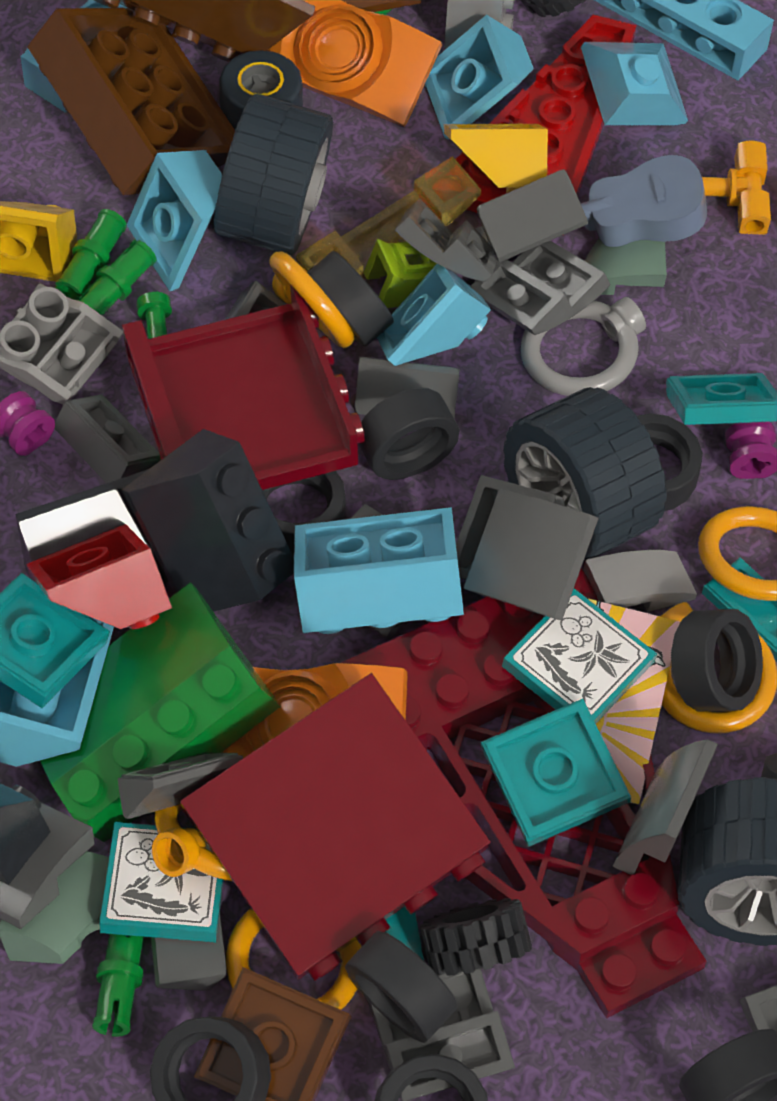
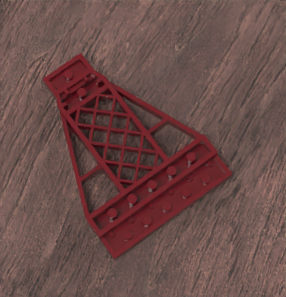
(624, 928)

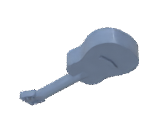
(652, 202)

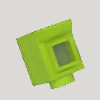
(402, 266)

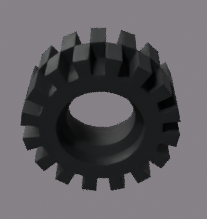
(476, 936)

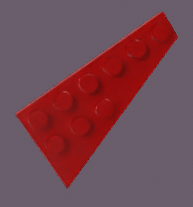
(562, 103)

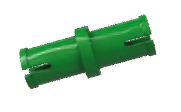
(91, 254)
(116, 280)
(118, 980)

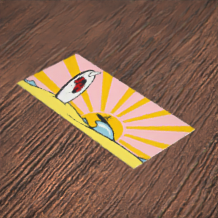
(633, 719)

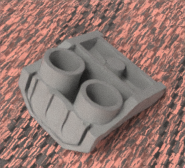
(56, 343)

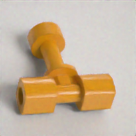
(744, 188)

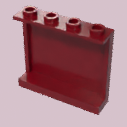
(253, 381)
(337, 827)

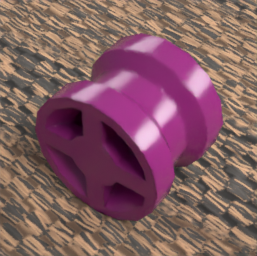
(24, 424)
(752, 449)

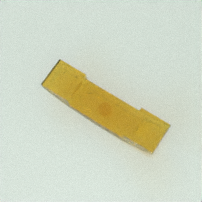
(443, 189)

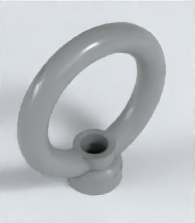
(620, 322)

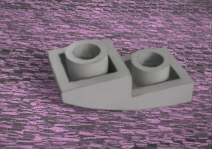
(640, 578)

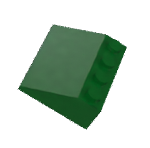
(159, 699)

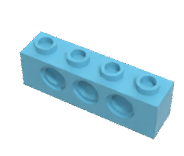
(715, 31)

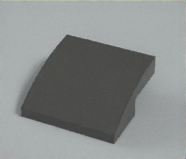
(459, 251)
(542, 287)
(531, 553)
(665, 805)
(37, 880)
(469, 1035)

